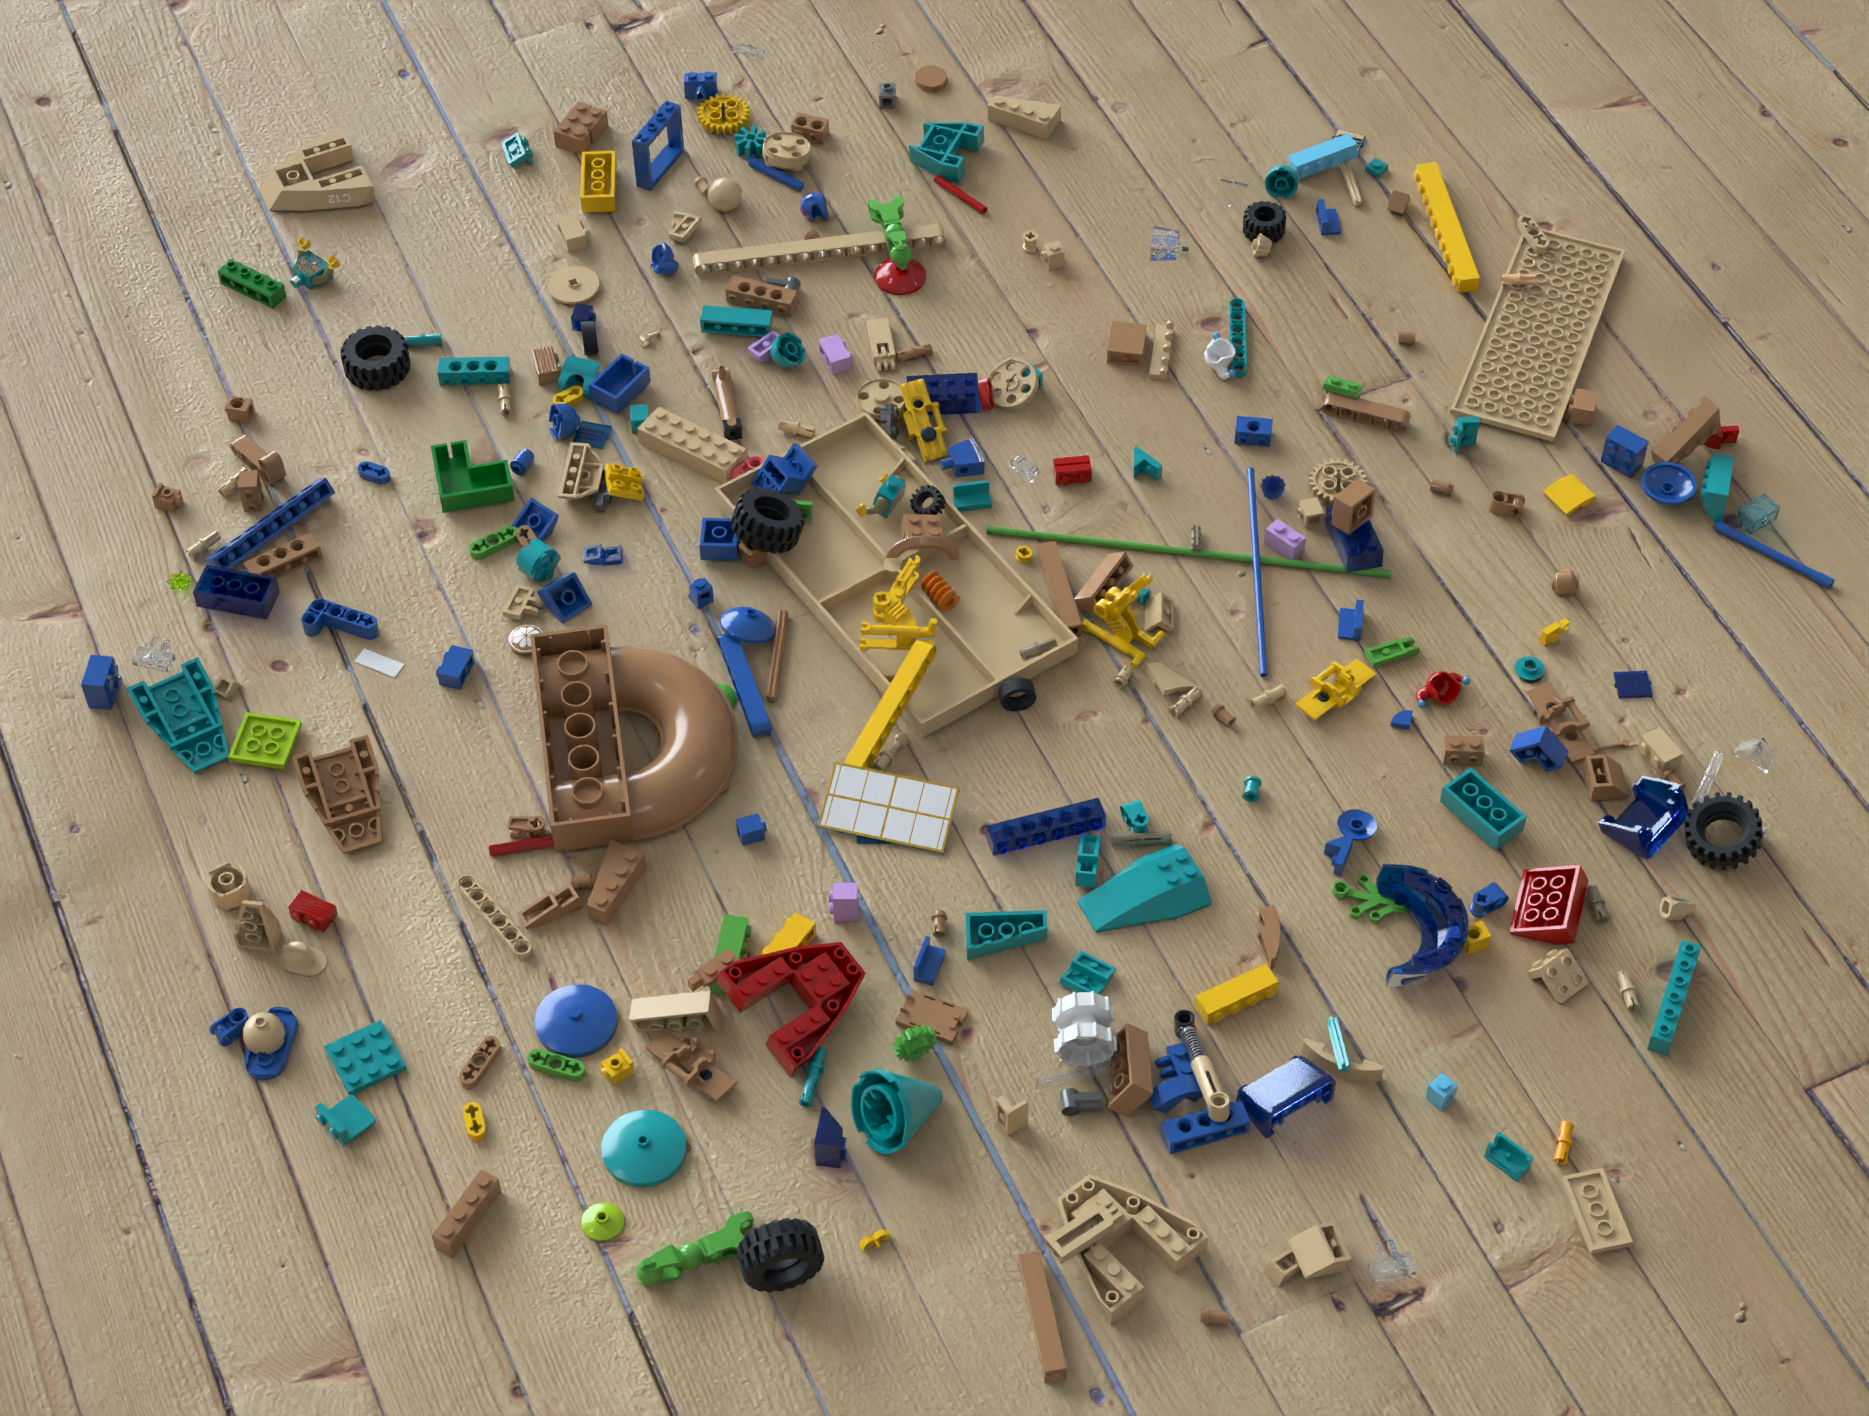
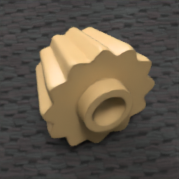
(1261, 246)

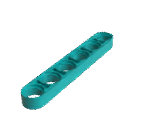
(1238, 337)

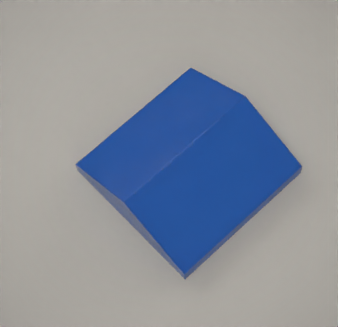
(538, 518)

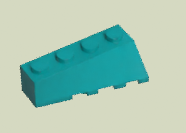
(1716, 485)

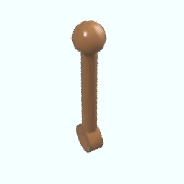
(1625, 743)

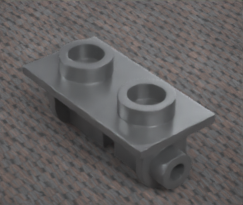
(890, 413)

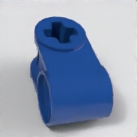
(1488, 900)
(230, 1026)

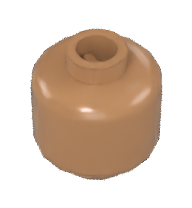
(1565, 582)

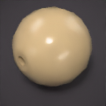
(724, 194)

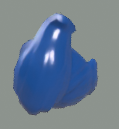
(663, 260)

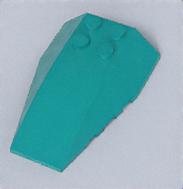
(184, 715)
(1148, 890)

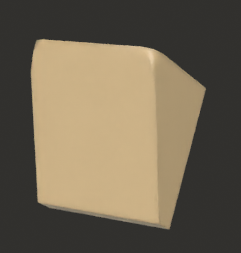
(225, 686)

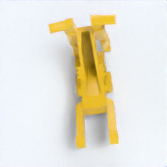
(895, 616)
(1121, 618)

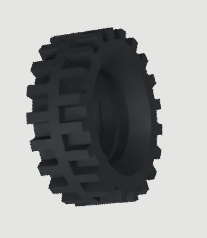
(1723, 809)

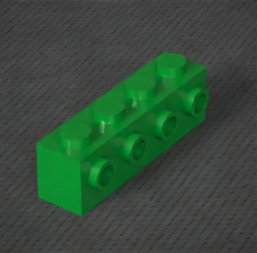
(252, 283)

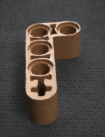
(251, 454)

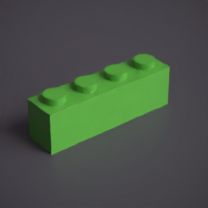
(733, 936)

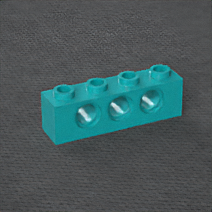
(474, 370)

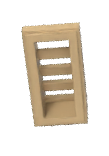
(1277, 1272)

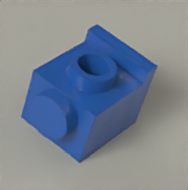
(698, 588)

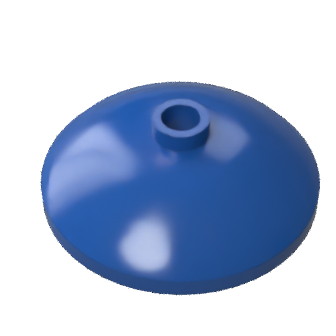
(1668, 483)
(747, 625)

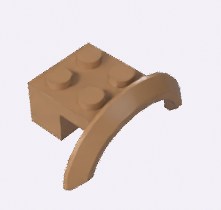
(922, 532)

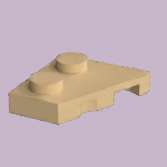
(683, 226)

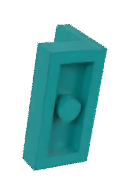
(972, 496)

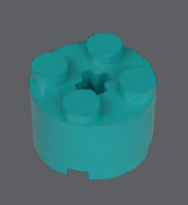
(538, 560)

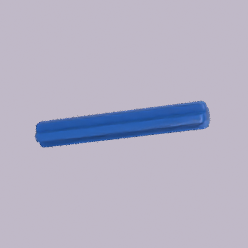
(776, 174)

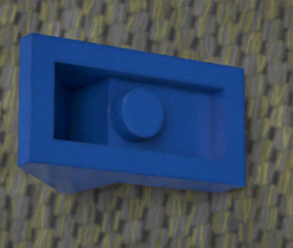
(1339, 850)

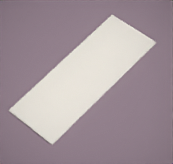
(379, 662)

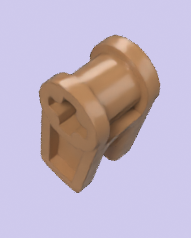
(526, 826)

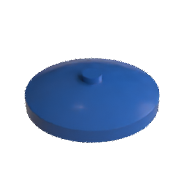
(576, 1021)

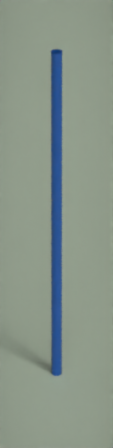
(1257, 573)

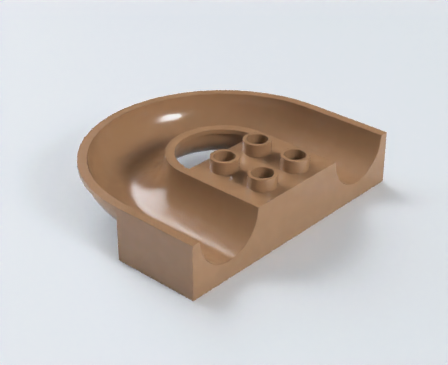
(579, 700)

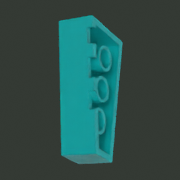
(1003, 931)

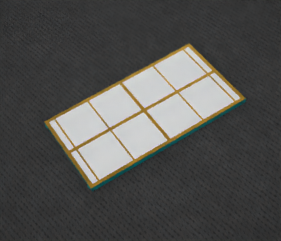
(889, 807)

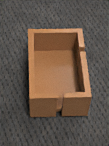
(580, 128)

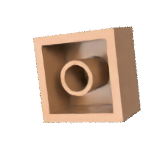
(1353, 506)

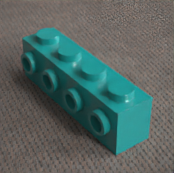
(736, 321)

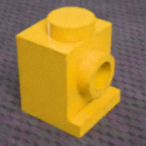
(617, 1067)

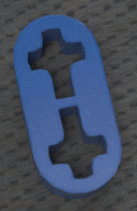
(374, 472)

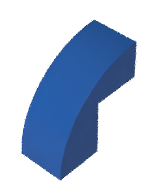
(1173, 1091)

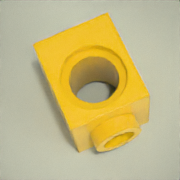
(1481, 938)

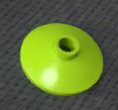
(602, 1229)

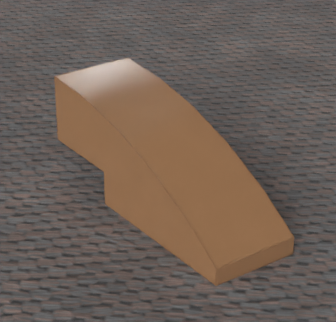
(551, 907)
(1269, 934)

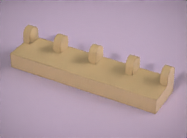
(1161, 351)

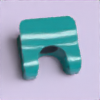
(578, 371)

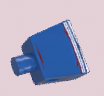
(964, 459)

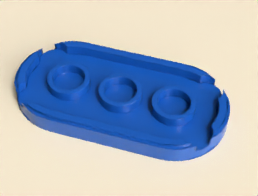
(268, 1066)

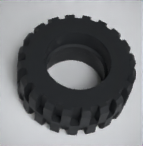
(378, 373)
(767, 520)
(780, 1255)

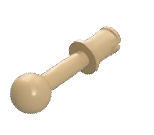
(885, 757)

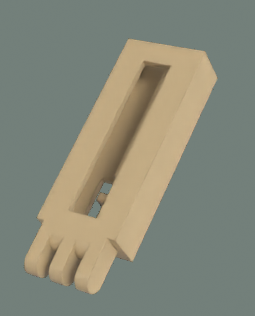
(880, 334)
(1075, 1237)

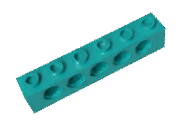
(1674, 997)

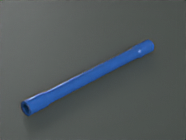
(1730, 532)

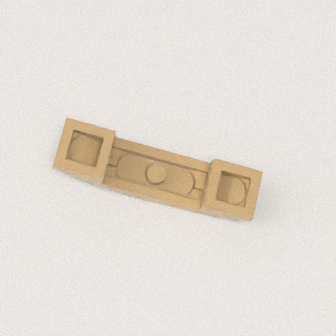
(1366, 1072)

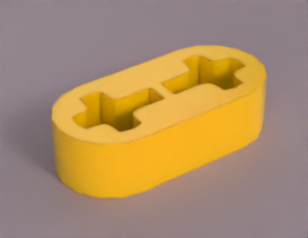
(569, 396)
(470, 1122)

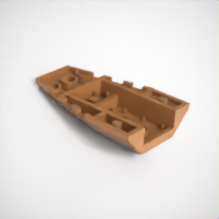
(344, 793)

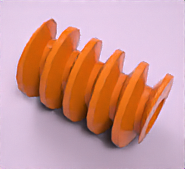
(939, 591)

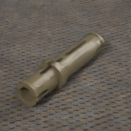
(1138, 838)

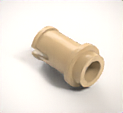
(701, 183)
(1121, 679)

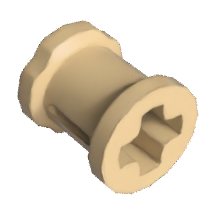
(1030, 238)

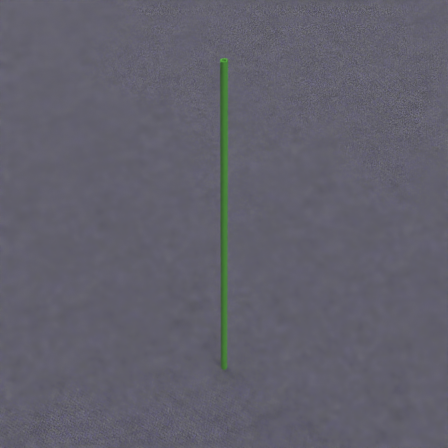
(1182, 551)

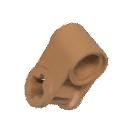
(1505, 503)

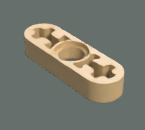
(1526, 225)

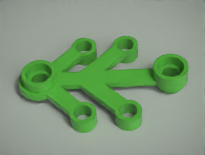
(1373, 899)

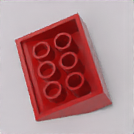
(1550, 904)

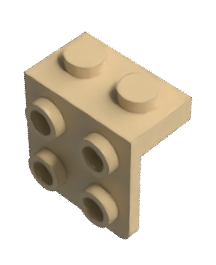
(1560, 974)

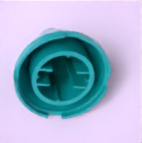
(891, 1108)

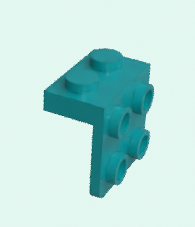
(345, 1119)

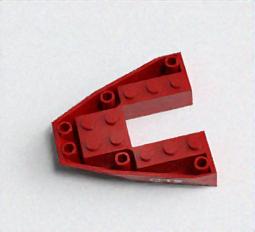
(820, 974)

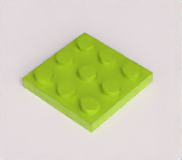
(265, 740)

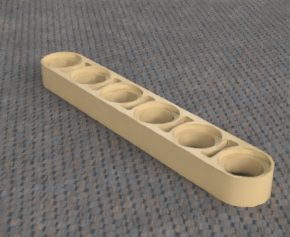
(492, 918)

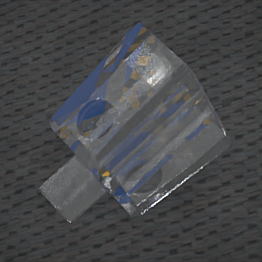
(1166, 244)

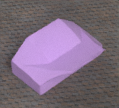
(761, 348)

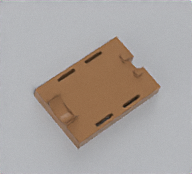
(932, 1012)

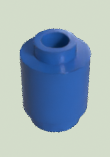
(522, 461)

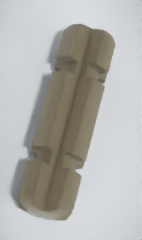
(1195, 537)

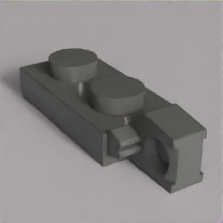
(602, 496)

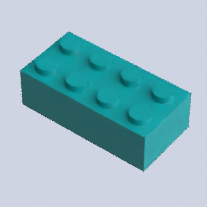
(1483, 808)

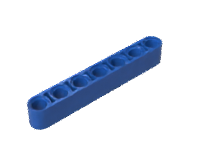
(744, 685)

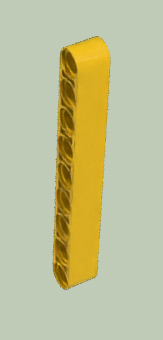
(892, 705)

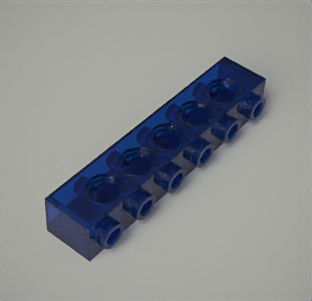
(1045, 826)

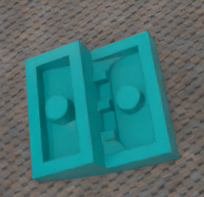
(1087, 974)

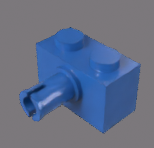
(700, 85)

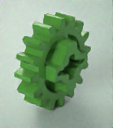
(915, 1042)

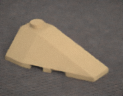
(257, 927)

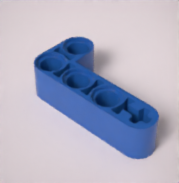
(330, 614)

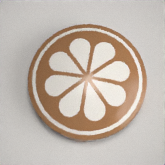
(520, 638)

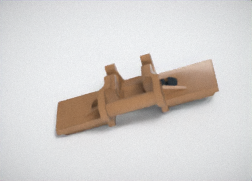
(1550, 714)
(696, 1061)

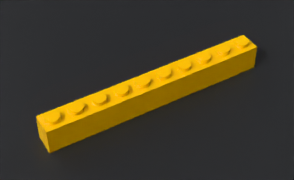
(1446, 227)

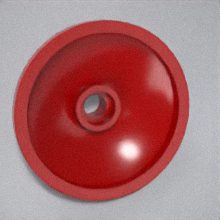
(897, 281)

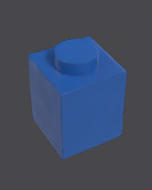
(751, 829)

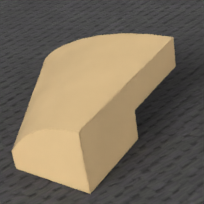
(1167, 679)

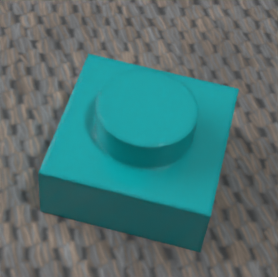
(1376, 167)

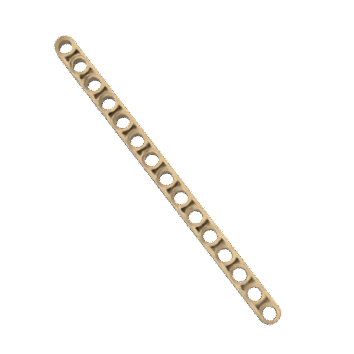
(812, 250)

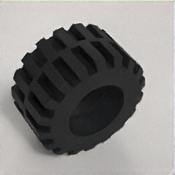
(1264, 219)

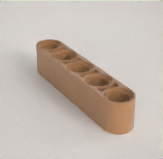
(1366, 412)

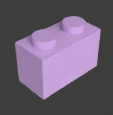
(835, 354)
(1285, 540)
(844, 902)

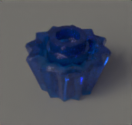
(1272, 487)

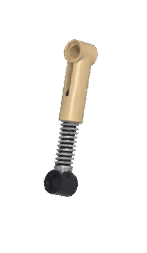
(1202, 1067)

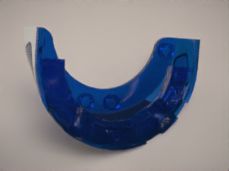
(1438, 914)

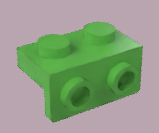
(1342, 387)

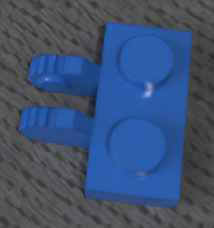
(1178, 1058)

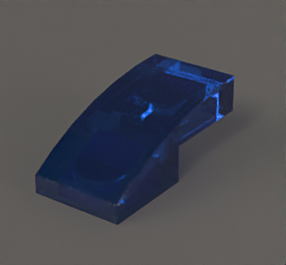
(603, 556)

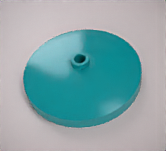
(644, 1148)

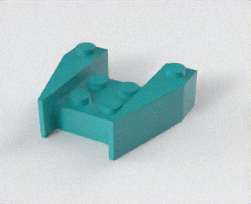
(940, 145)

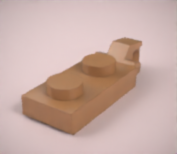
(709, 972)

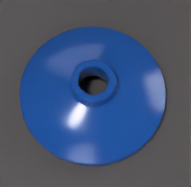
(1358, 823)

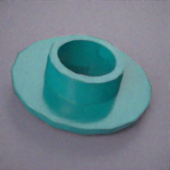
(1529, 674)

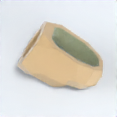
(1676, 908)

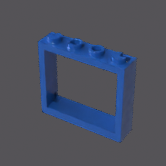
(649, 173)

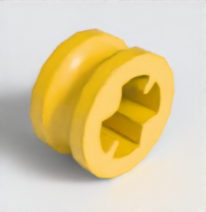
(1023, 559)

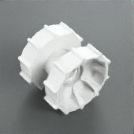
(1084, 1029)

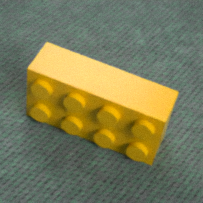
(598, 181)

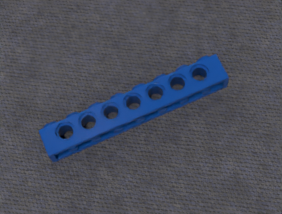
(271, 524)

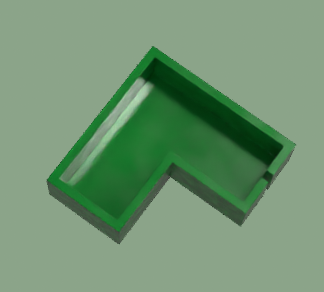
(467, 485)

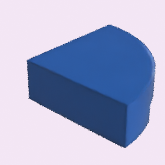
(1402, 719)

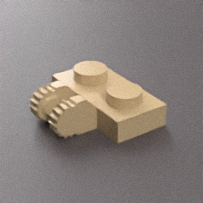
(520, 601)

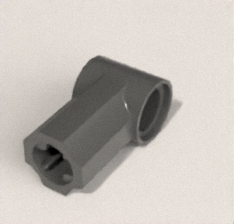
(790, 283)
(1073, 1101)

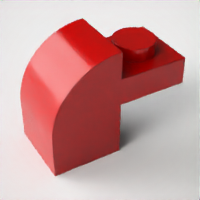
(1725, 435)

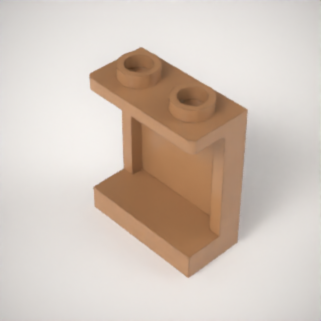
(1126, 343)

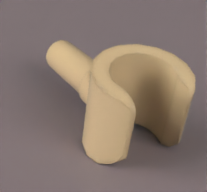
(645, 339)

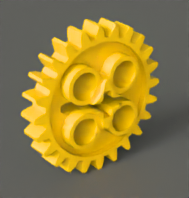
(736, 114)

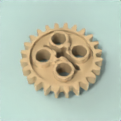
(1324, 478)

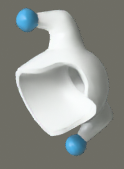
(1219, 356)

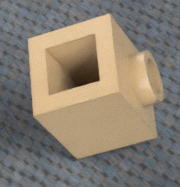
(1053, 255)
(1310, 512)

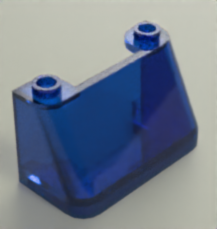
(1650, 818)
(1285, 1092)

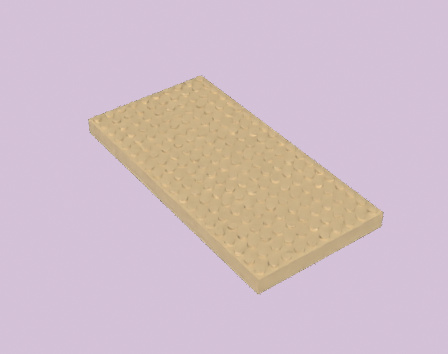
(845, 563)

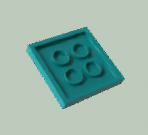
(365, 1057)

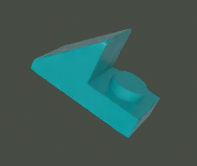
(1146, 463)

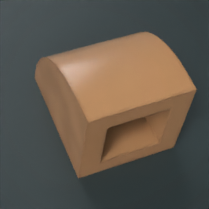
(1399, 202)

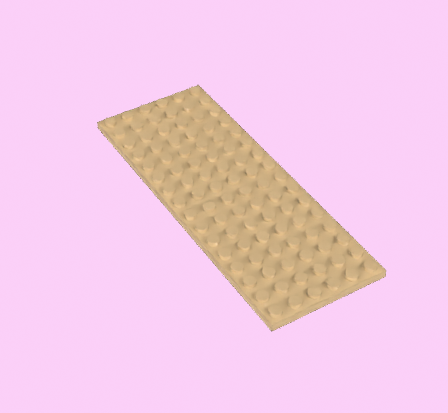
(1538, 336)

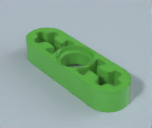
(484, 551)
(563, 1071)

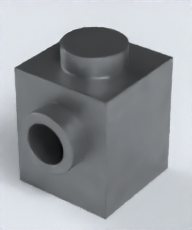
(887, 95)

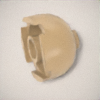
(263, 1033)

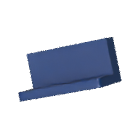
(1327, 219)
(1351, 622)
(928, 963)

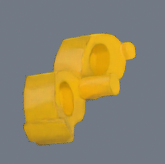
(874, 1239)

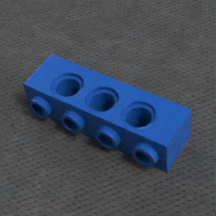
(1197, 1135)

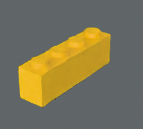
(795, 932)
(1236, 994)

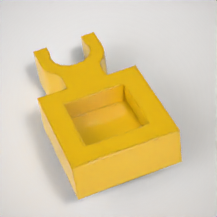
(1551, 633)

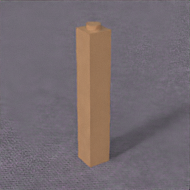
(1058, 586)
(1042, 1317)

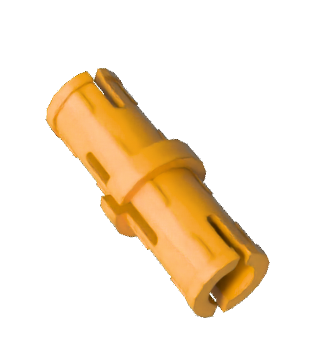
(1563, 1142)

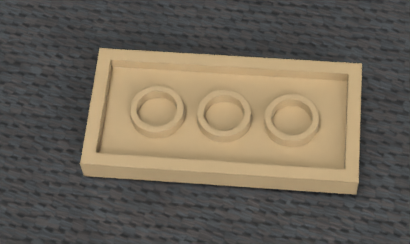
(1596, 1211)

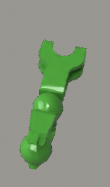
(889, 217)
(670, 1262)

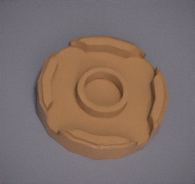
(931, 78)

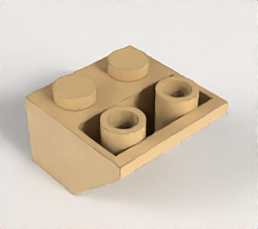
(1320, 1250)

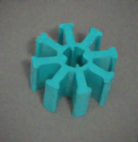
(749, 142)

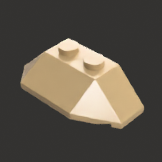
(581, 472)

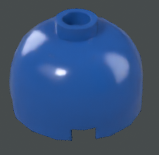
(563, 420)

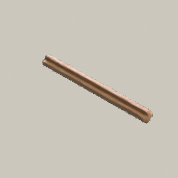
(777, 653)

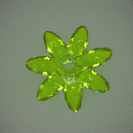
(179, 580)

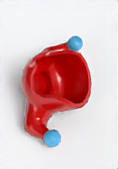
(1442, 687)

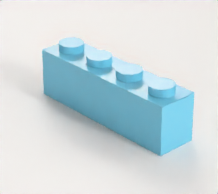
(1323, 156)

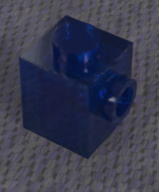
(581, 314)

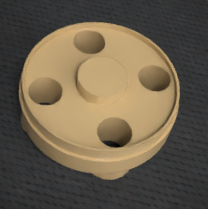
(786, 151)
(878, 392)

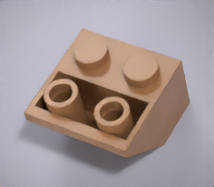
(1604, 778)

